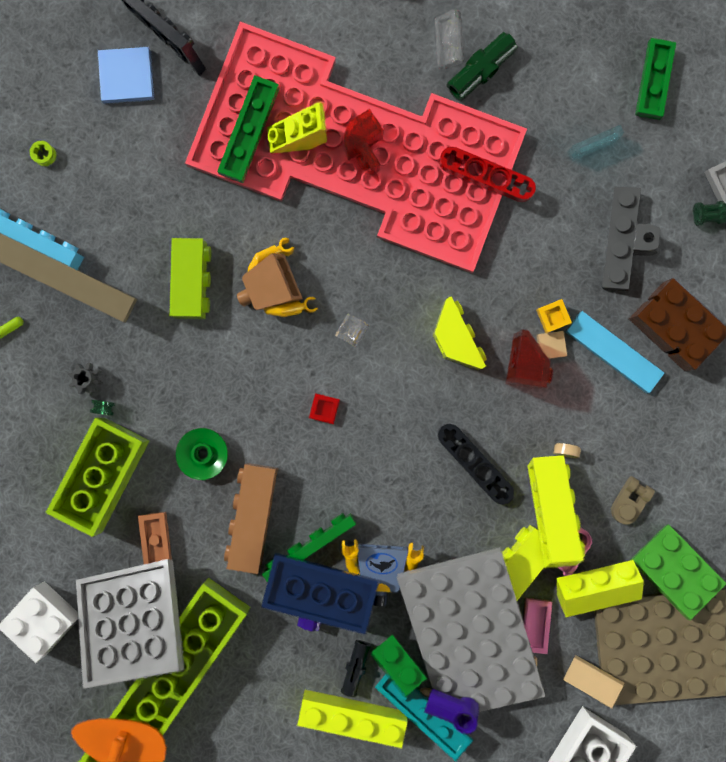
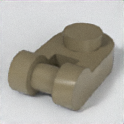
(626, 510)

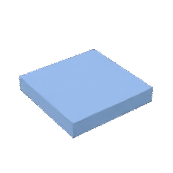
(125, 75)

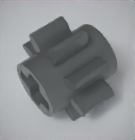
(88, 372)

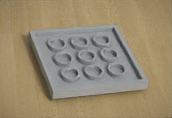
(129, 624)

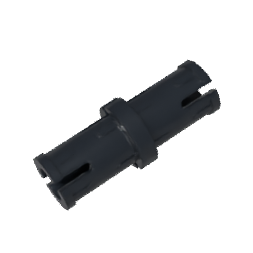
(359, 652)

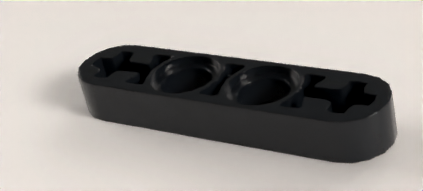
(475, 463)

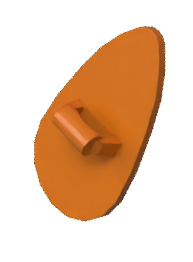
(120, 740)

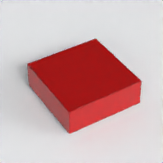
(324, 408)

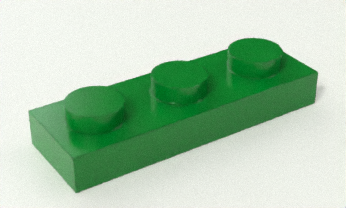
(655, 78)

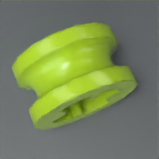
(36, 147)

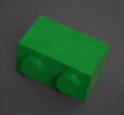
(398, 666)

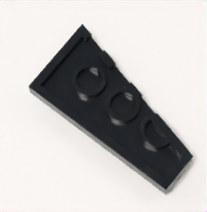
(166, 32)

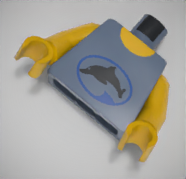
(381, 563)

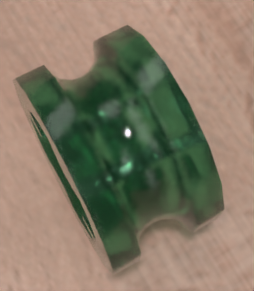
(102, 407)

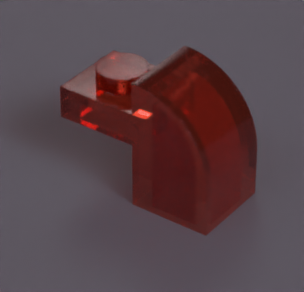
(359, 137)

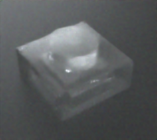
(352, 330)

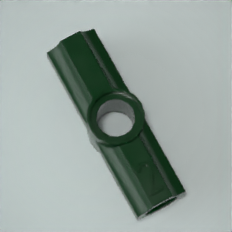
(482, 65)

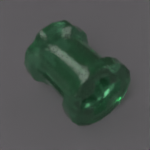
(709, 213)

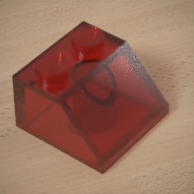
(528, 363)

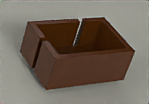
(679, 323)

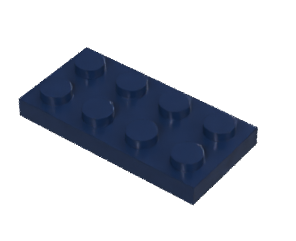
(320, 593)

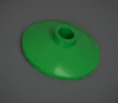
(188, 454)

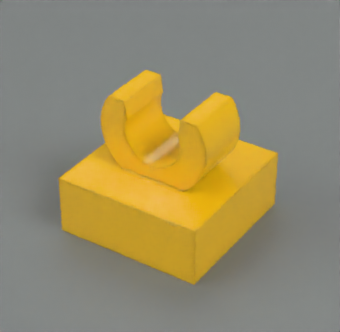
(553, 316)

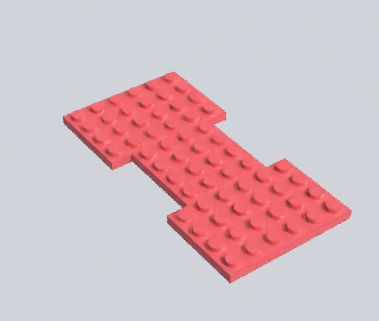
(420, 201)

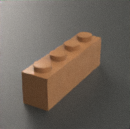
(251, 518)

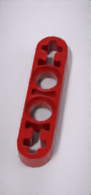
(488, 170)

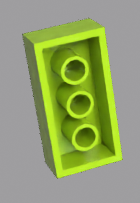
(97, 476)

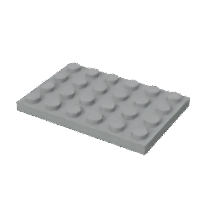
(472, 630)

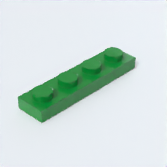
(248, 129)
(318, 539)

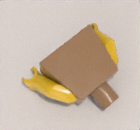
(272, 285)

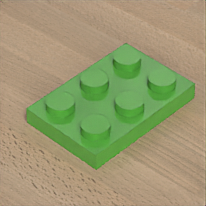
(678, 572)

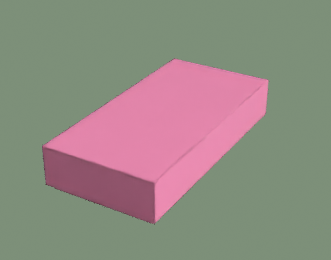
(537, 623)

